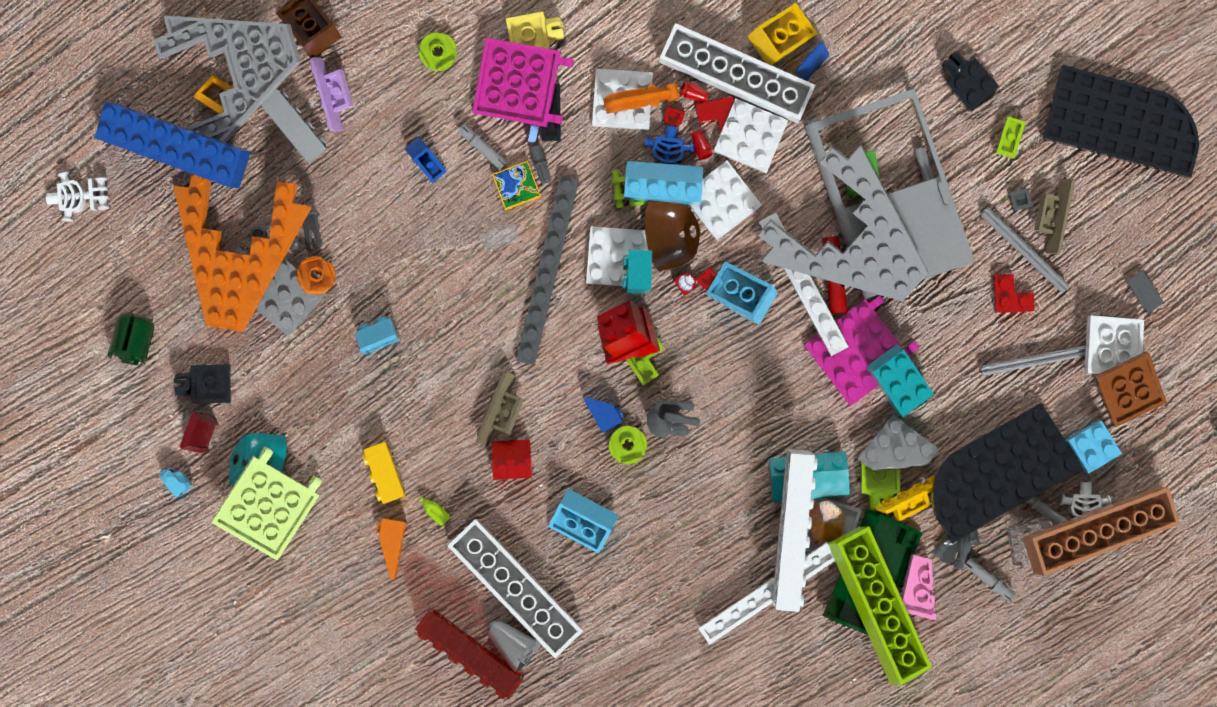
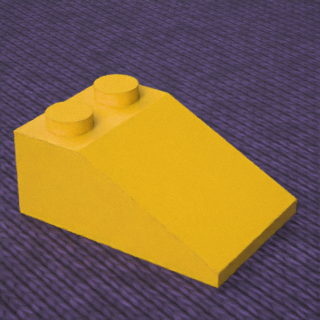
(782, 34)

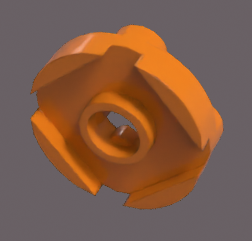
(308, 283)

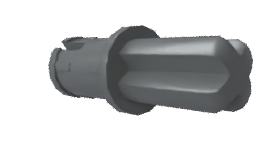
(540, 164)

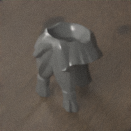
(310, 225)
(665, 412)
(947, 551)

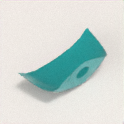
(252, 445)

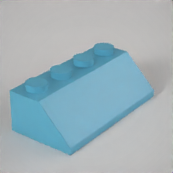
(663, 183)

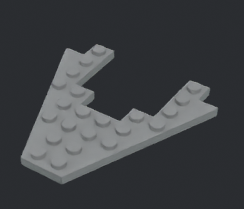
(257, 57)
(880, 256)

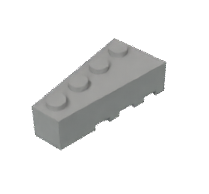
(293, 126)

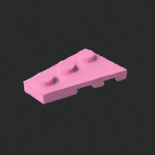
(918, 588)

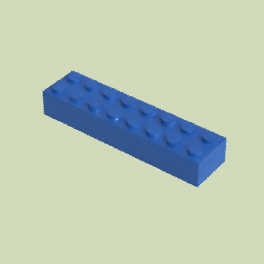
(172, 144)

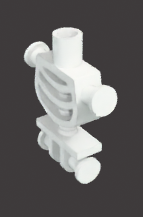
(63, 197)
(1085, 494)

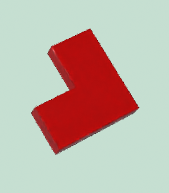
(715, 110)

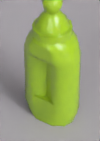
(435, 511)

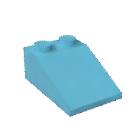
(742, 293)

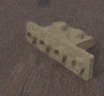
(1053, 215)
(502, 410)

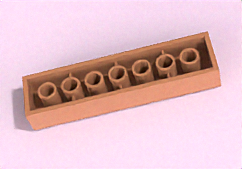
(1101, 530)

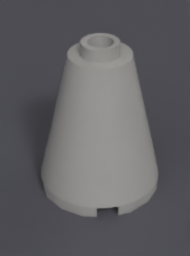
(513, 644)

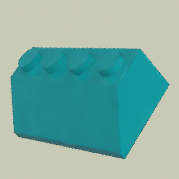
(830, 476)

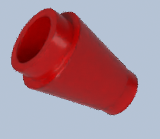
(694, 92)
(702, 147)

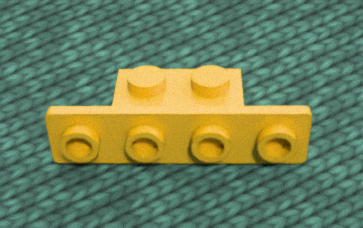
(909, 501)

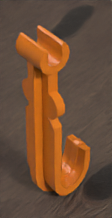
(640, 98)

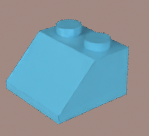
(377, 335)

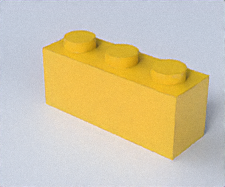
(384, 473)

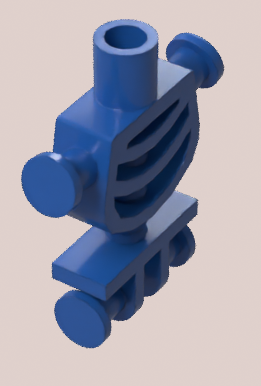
(669, 140)

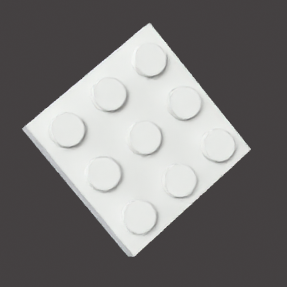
(614, 81)
(750, 136)
(724, 201)
(607, 252)
(1111, 342)

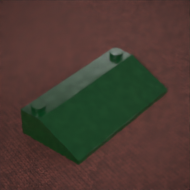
(896, 546)

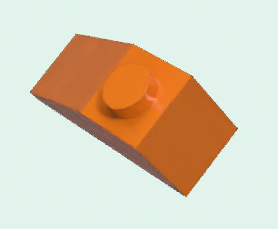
(391, 539)

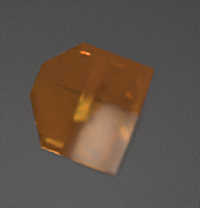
(826, 521)

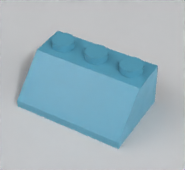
(583, 521)

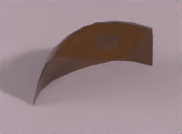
(663, 227)

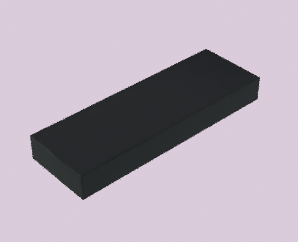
(553, 131)

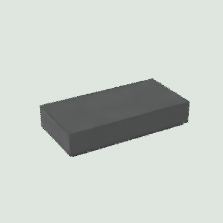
(1144, 292)

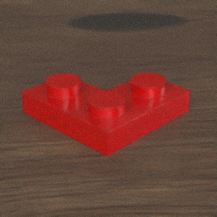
(1007, 300)

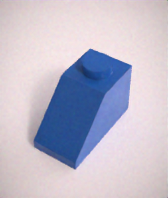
(425, 159)
(604, 413)

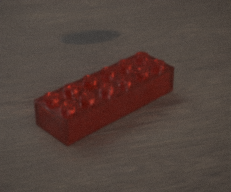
(469, 653)

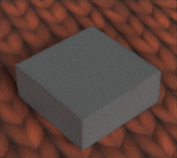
(1020, 199)

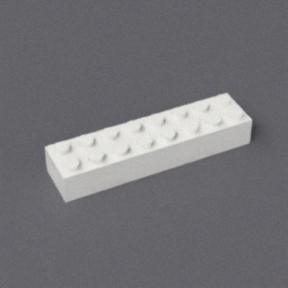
(736, 73)
(793, 530)
(515, 588)

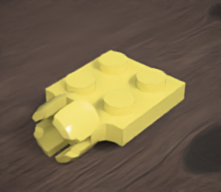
(535, 30)

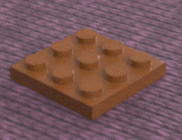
(1130, 389)

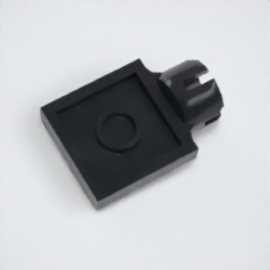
(968, 80)
(205, 384)

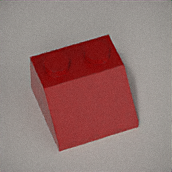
(511, 459)

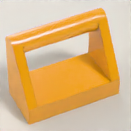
(201, 93)

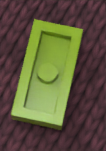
(1010, 137)

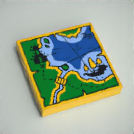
(516, 185)

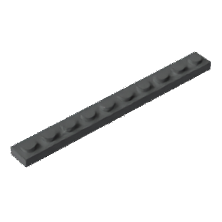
(547, 270)

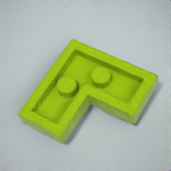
(643, 368)

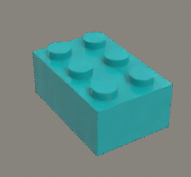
(639, 271)
(899, 380)

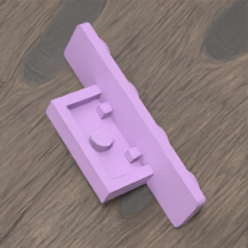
(333, 92)

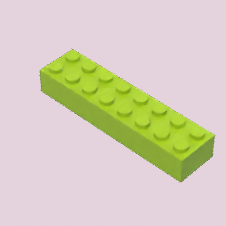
(879, 605)

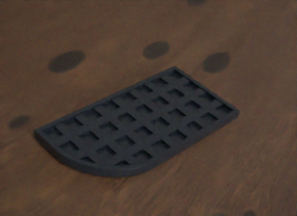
(1122, 122)
(1000, 472)

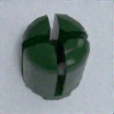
(131, 339)

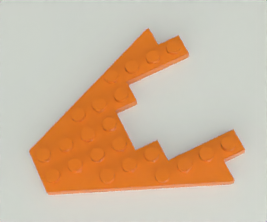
(232, 282)

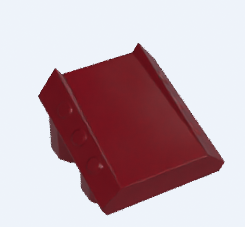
(198, 432)

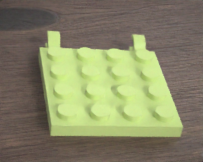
(266, 506)

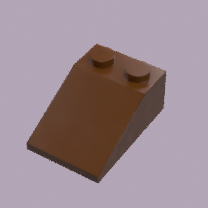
(309, 26)

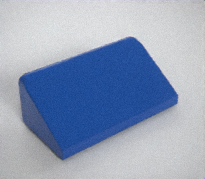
(812, 62)

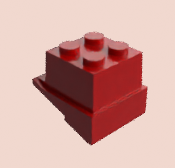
(627, 333)

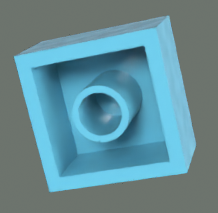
(1093, 446)

